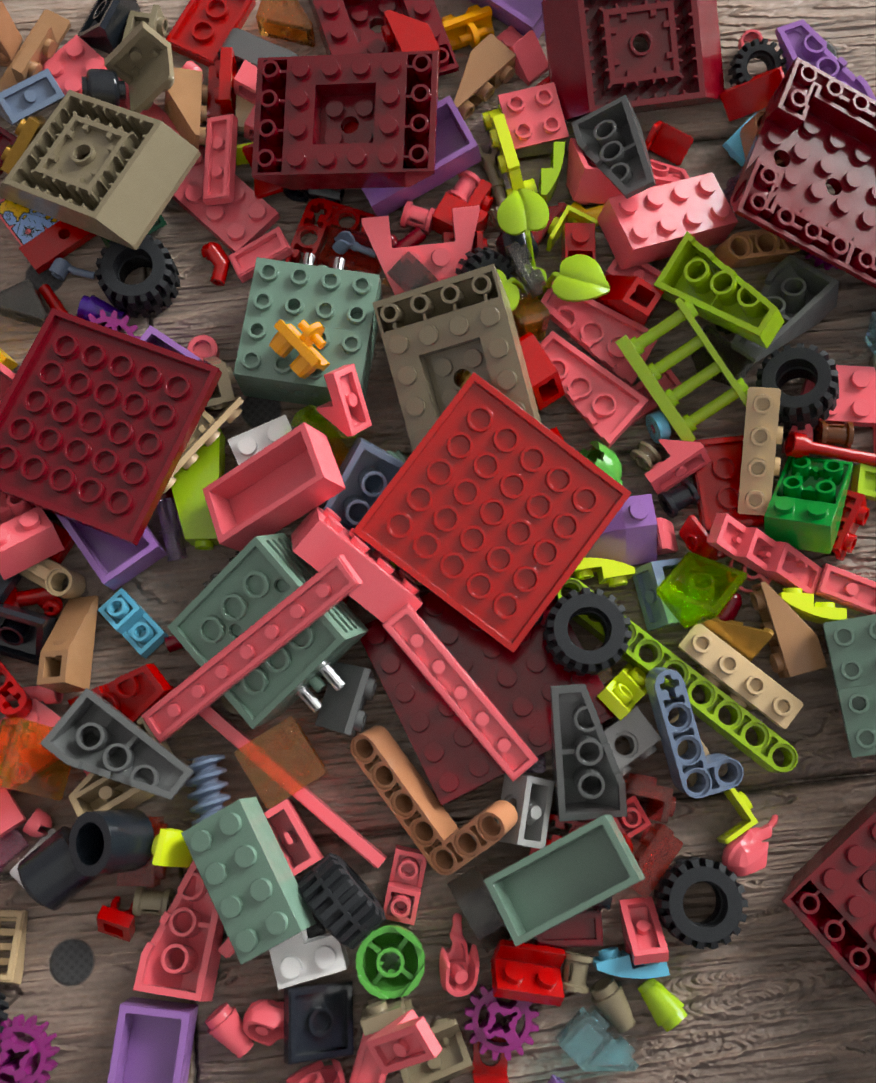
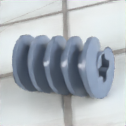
(207, 786)

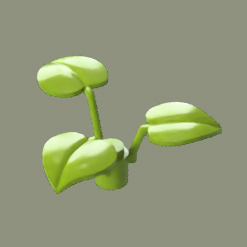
(579, 274)

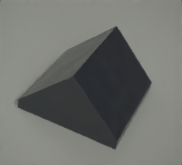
(107, 23)
(23, 632)

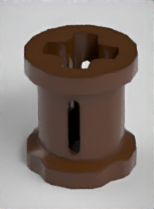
(834, 434)

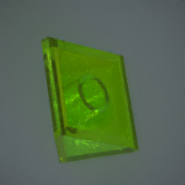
(699, 588)

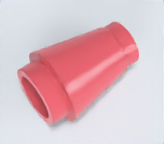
(227, 1028)

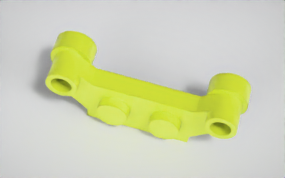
(508, 159)

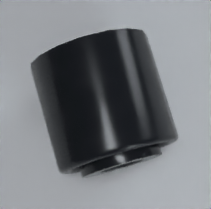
(110, 841)
(50, 874)

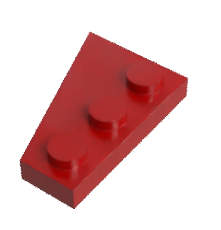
(134, 691)

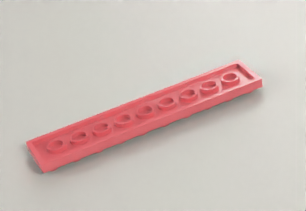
(231, 223)

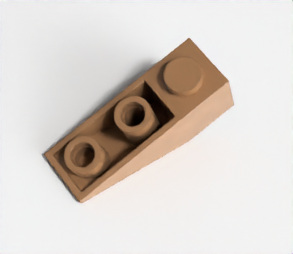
(485, 71)
(185, 107)
(794, 644)
(68, 652)

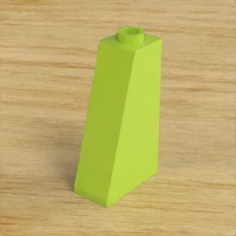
(189, 494)

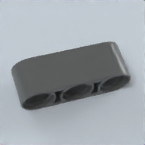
(250, 47)

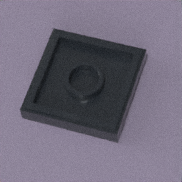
(318, 1021)

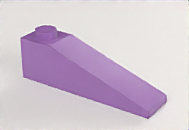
(802, 41)
(630, 534)

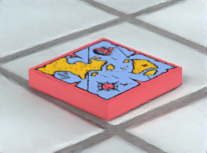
(24, 222)

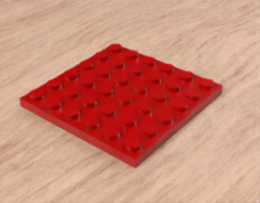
(492, 512)

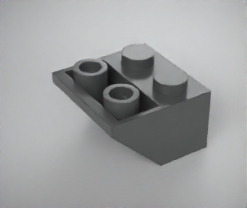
(344, 709)

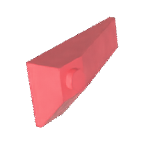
(590, 185)
(184, 950)

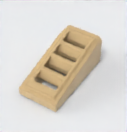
(17, 947)

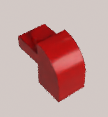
(481, 196)

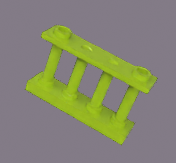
(651, 373)

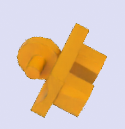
(469, 27)
(289, 338)

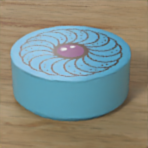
(658, 426)

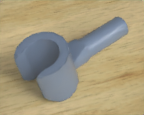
(346, 241)
(61, 268)

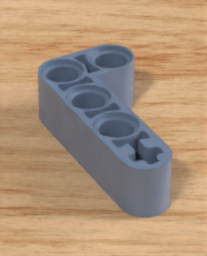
(686, 729)

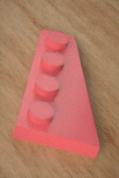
(597, 330)
(593, 391)

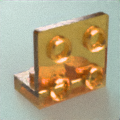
(280, 762)
(27, 764)

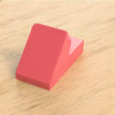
(530, 58)
(347, 404)
(683, 461)
(642, 931)
(403, 1043)

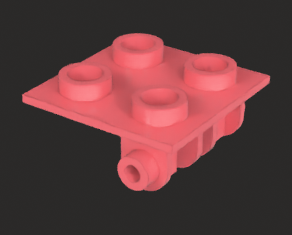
(534, 115)

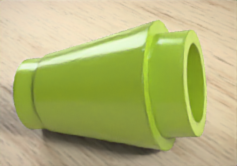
(662, 1004)

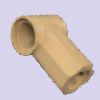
(51, 576)

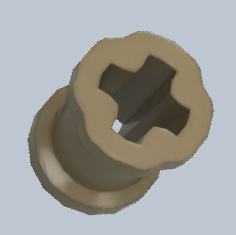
(151, 901)
(576, 972)

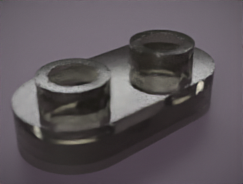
(520, 260)

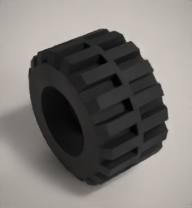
(148, 295)
(805, 364)
(606, 612)
(341, 901)
(728, 902)

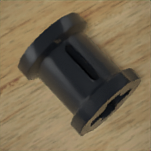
(679, 498)

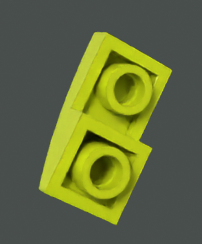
(608, 571)
(804, 606)
(624, 691)
(170, 849)

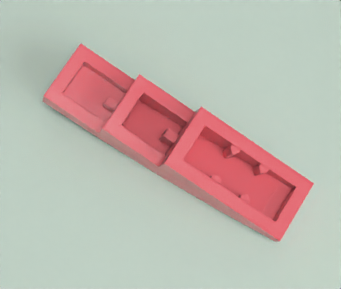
(763, 554)

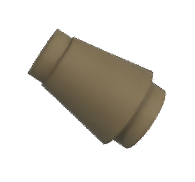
(612, 1002)

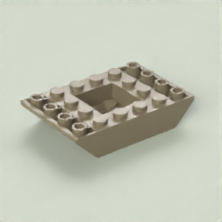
(120, 185)
(450, 329)

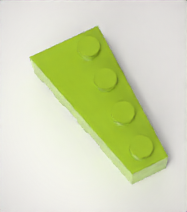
(718, 293)

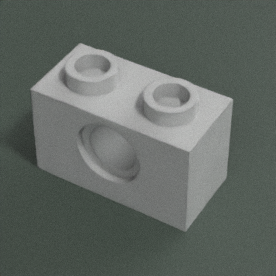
(638, 733)
(532, 802)

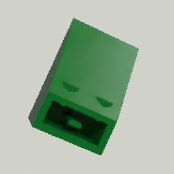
(808, 503)

